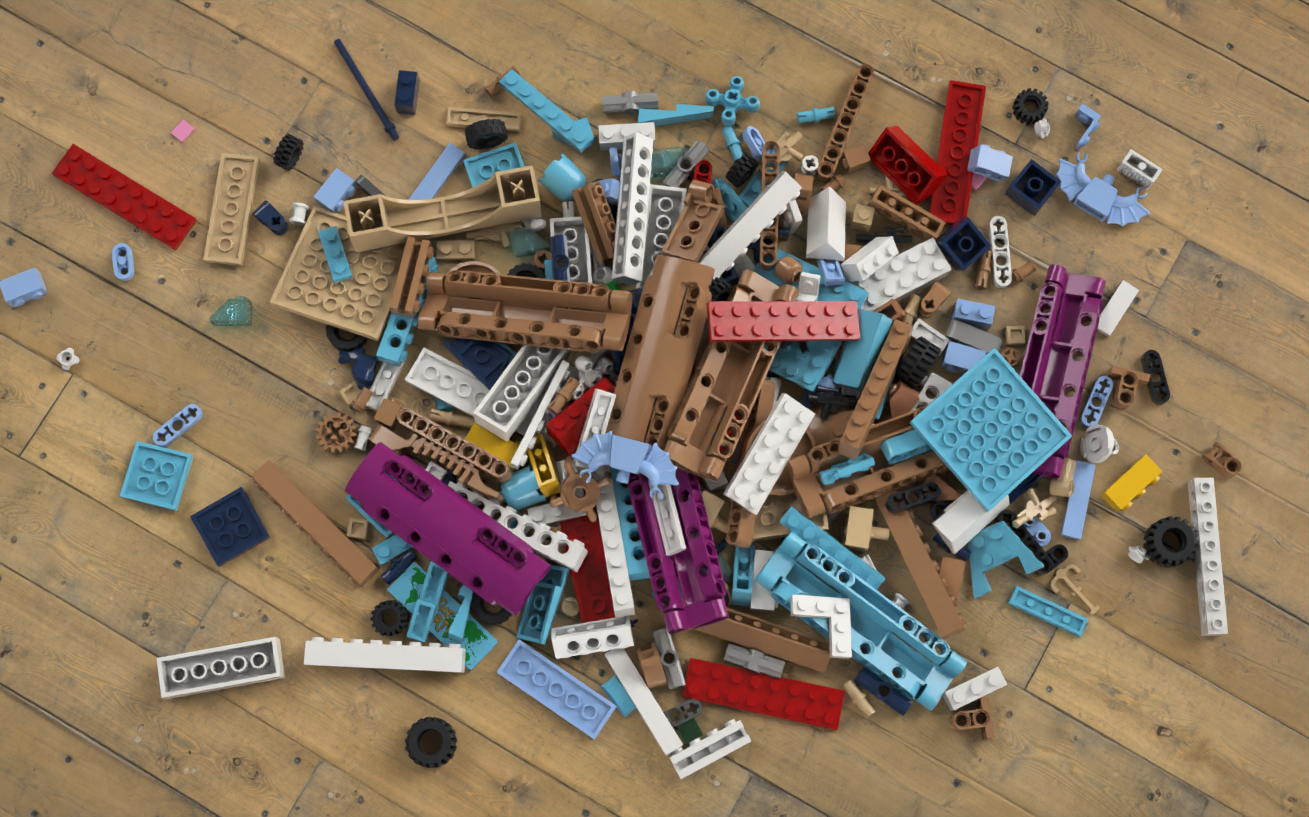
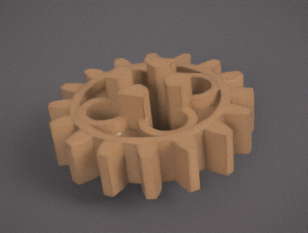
(334, 444)

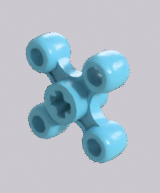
(732, 101)

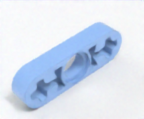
(1096, 387)
(184, 412)

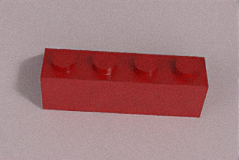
(906, 164)
(568, 425)

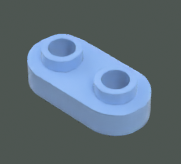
(754, 141)
(123, 263)
(1038, 527)

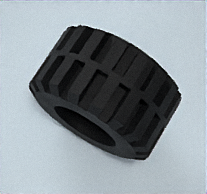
(917, 362)
(1184, 534)
(414, 737)

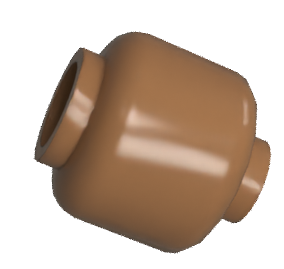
(788, 270)

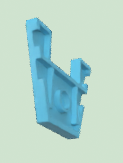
(994, 547)

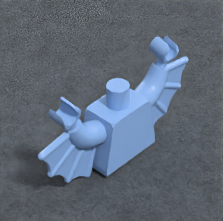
(1098, 195)
(628, 457)

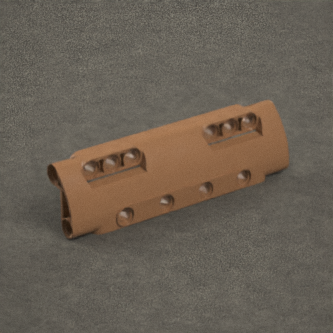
(526, 311)
(656, 359)
(731, 382)
(865, 485)

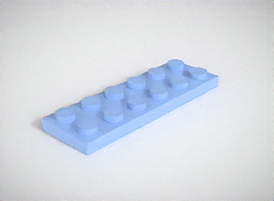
(556, 689)

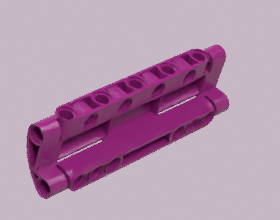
(1051, 364)
(447, 528)
(700, 591)

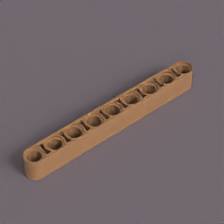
(742, 521)

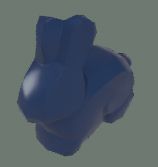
(363, 366)

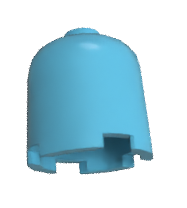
(562, 178)
(522, 489)

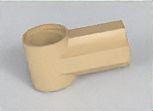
(1064, 485)

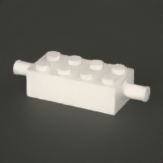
(577, 244)

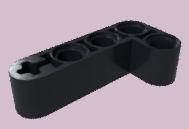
(1028, 540)

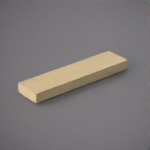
(464, 117)

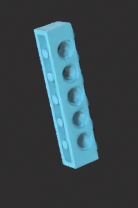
(392, 355)
(636, 568)

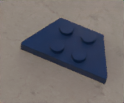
(482, 358)

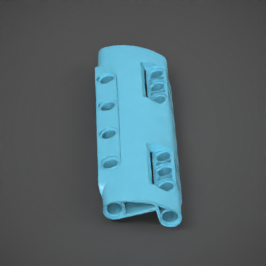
(871, 618)

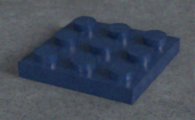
(230, 526)

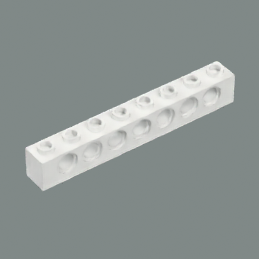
(632, 209)
(1207, 557)
(571, 559)

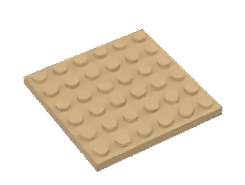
(353, 304)

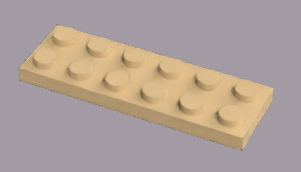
(231, 209)

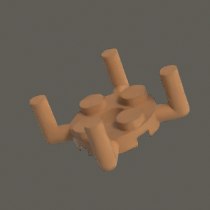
(571, 483)

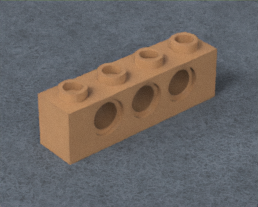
(906, 213)

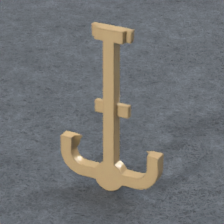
(1061, 574)

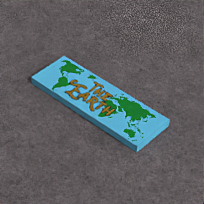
(476, 638)

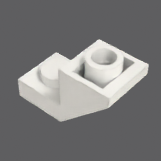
(808, 287)

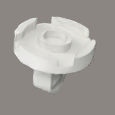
(1098, 444)

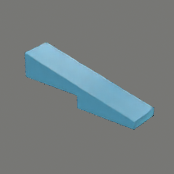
(682, 114)
(427, 603)
(459, 624)

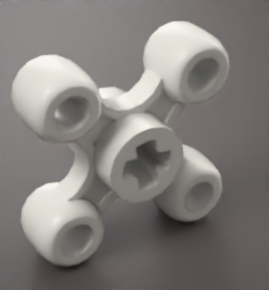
(589, 377)

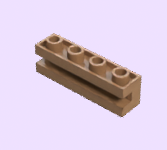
(597, 219)
(410, 277)

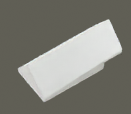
(826, 226)
(965, 520)

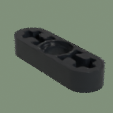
(1164, 389)
(907, 504)

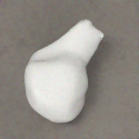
(535, 224)
(603, 276)

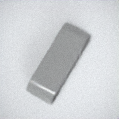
(971, 336)

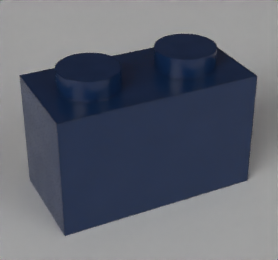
(407, 92)

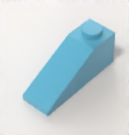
(743, 576)

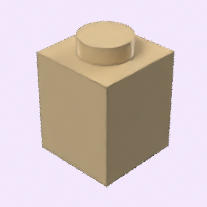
(862, 217)

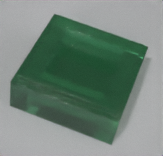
(689, 730)

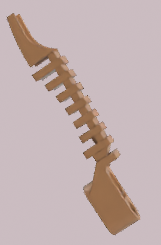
(465, 472)

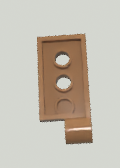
(696, 212)

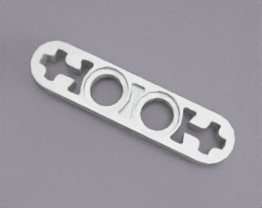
(1000, 252)

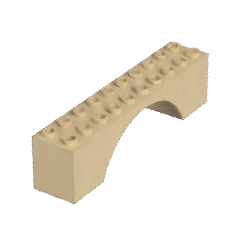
(388, 221)

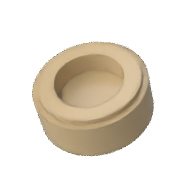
(570, 607)

